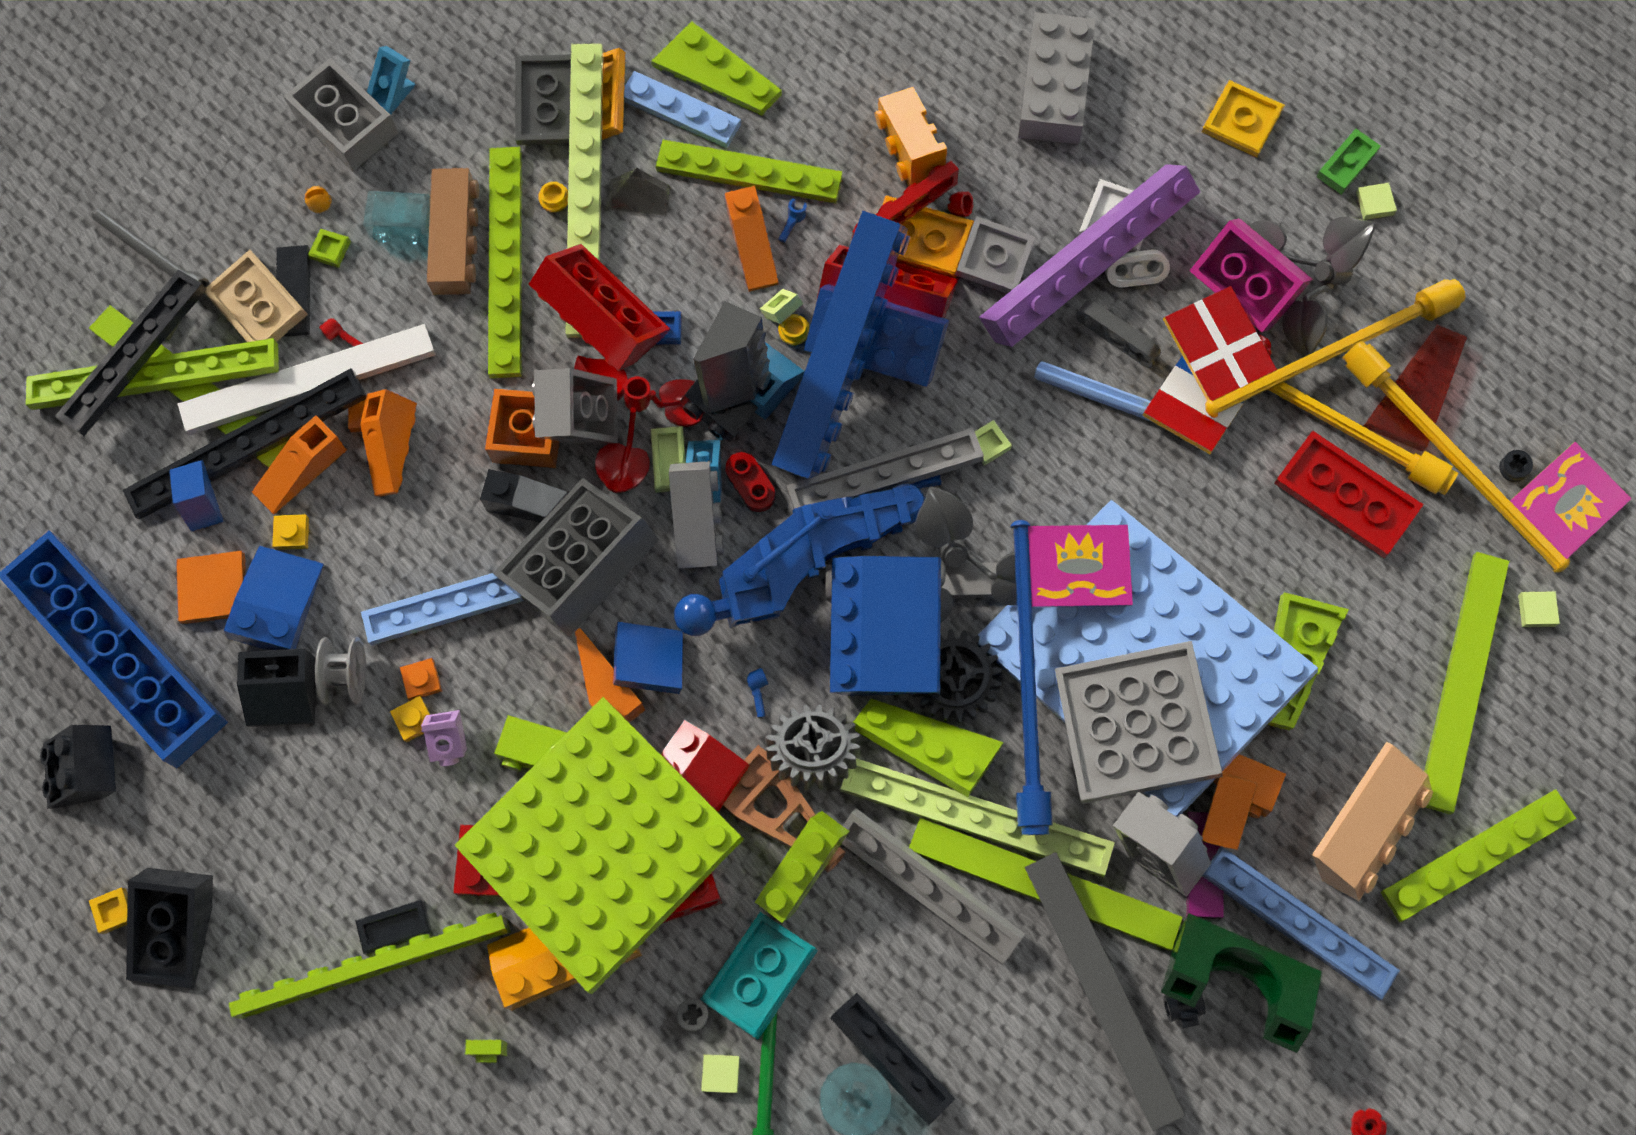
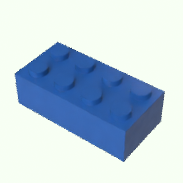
(904, 342)

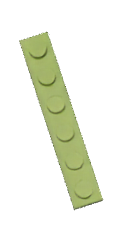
(749, 171)
(1477, 855)

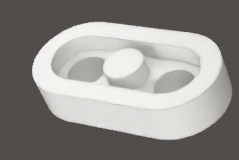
(1136, 269)

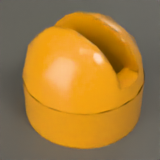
(317, 199)

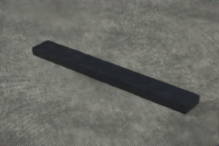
(250, 439)

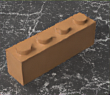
(451, 231)

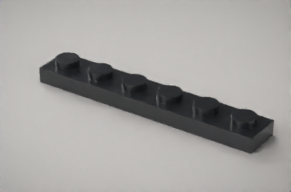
(130, 353)

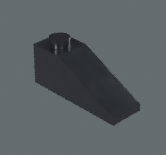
(519, 496)

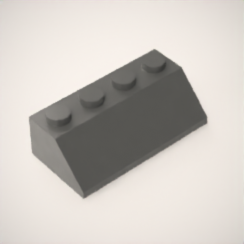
(732, 359)

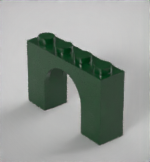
(1285, 982)

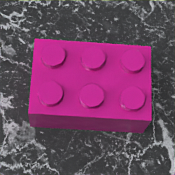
(1255, 270)

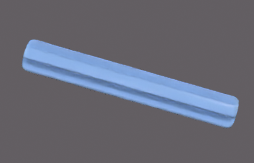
(1091, 389)

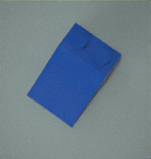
(273, 600)

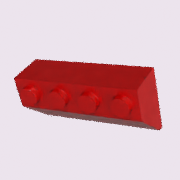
(913, 287)
(598, 306)
(705, 763)

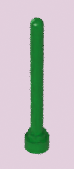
(766, 1076)

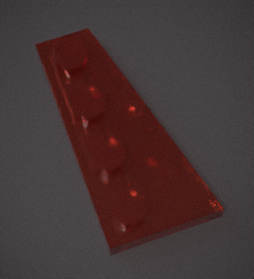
(1425, 383)

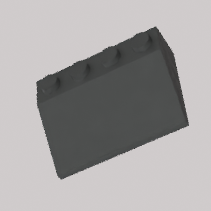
(576, 556)

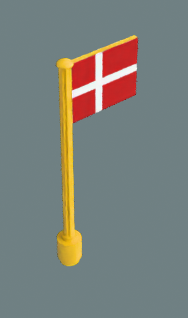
(1234, 363)

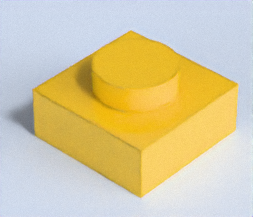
(290, 532)
(410, 718)
(110, 910)

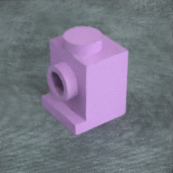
(446, 727)

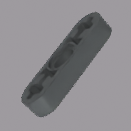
(1118, 333)

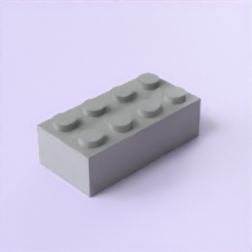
(1056, 78)

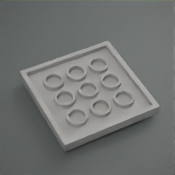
(1137, 722)

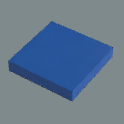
(648, 658)

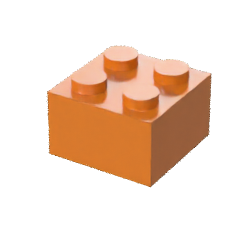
(512, 434)

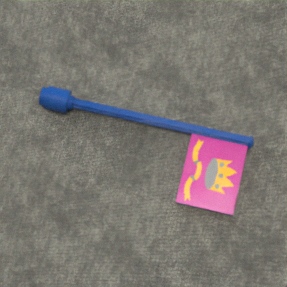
(1059, 570)

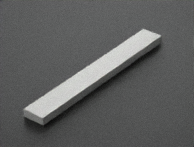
(280, 387)

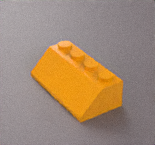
(528, 969)

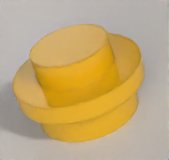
(553, 197)
(794, 330)

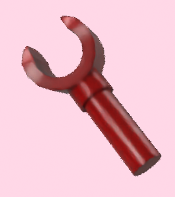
(332, 329)

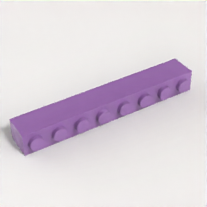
(1089, 254)

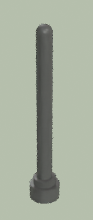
(143, 247)

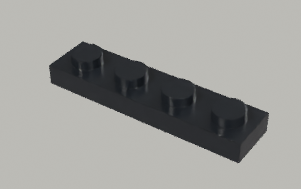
(892, 1058)

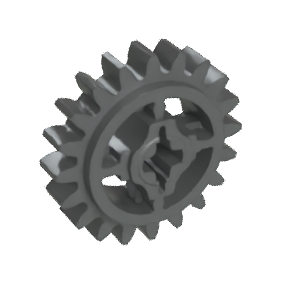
(794, 756)

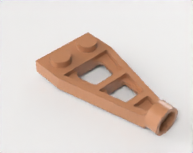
(752, 785)

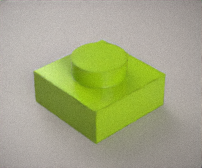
(486, 1050)

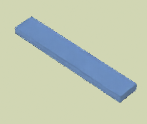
(1301, 924)

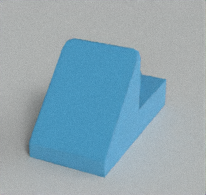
(388, 79)

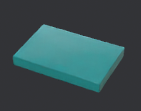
(759, 975)

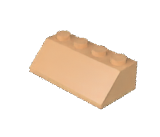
(1372, 823)

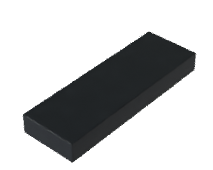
(294, 275)

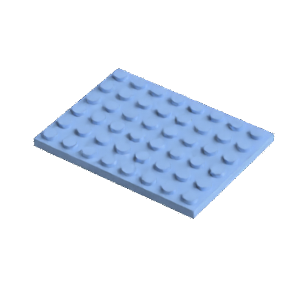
(1241, 662)

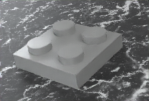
(995, 255)

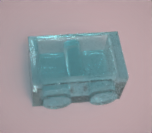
(397, 216)

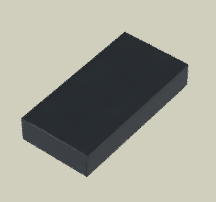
(393, 926)

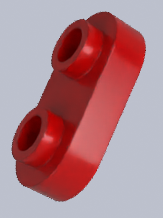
(749, 480)

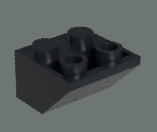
(277, 687)
(78, 765)

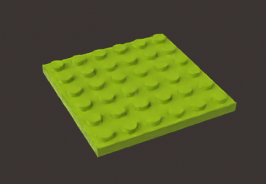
(598, 844)

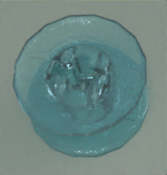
(873, 1089)

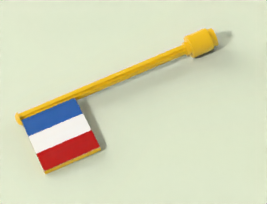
(1182, 411)

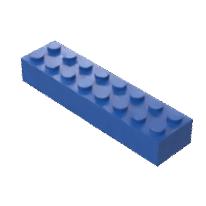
(840, 345)
(113, 649)

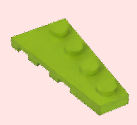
(708, 63)
(1311, 630)
(935, 747)

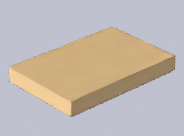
(254, 300)

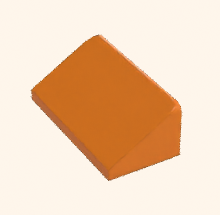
(1229, 811)

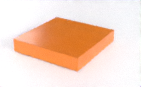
(208, 585)

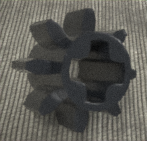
(1182, 1012)

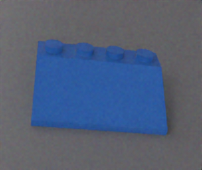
(885, 625)

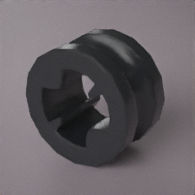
(1520, 456)

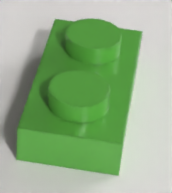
(1348, 161)

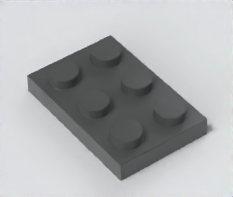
(542, 99)

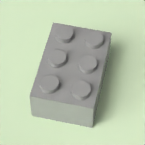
(341, 114)
(575, 406)
(1163, 842)

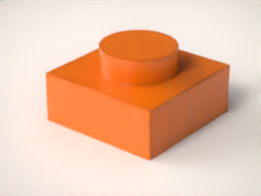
(421, 679)

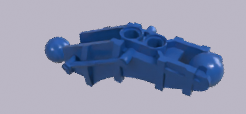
(767, 574)

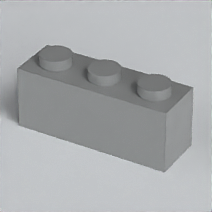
(695, 514)

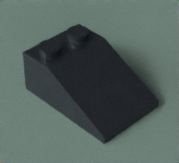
(167, 926)

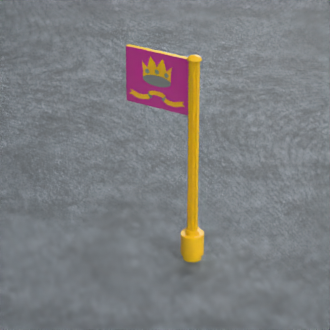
(1552, 511)

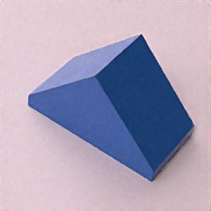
(194, 496)

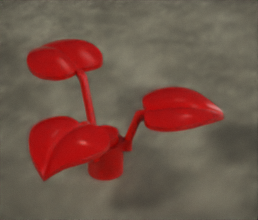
(622, 466)

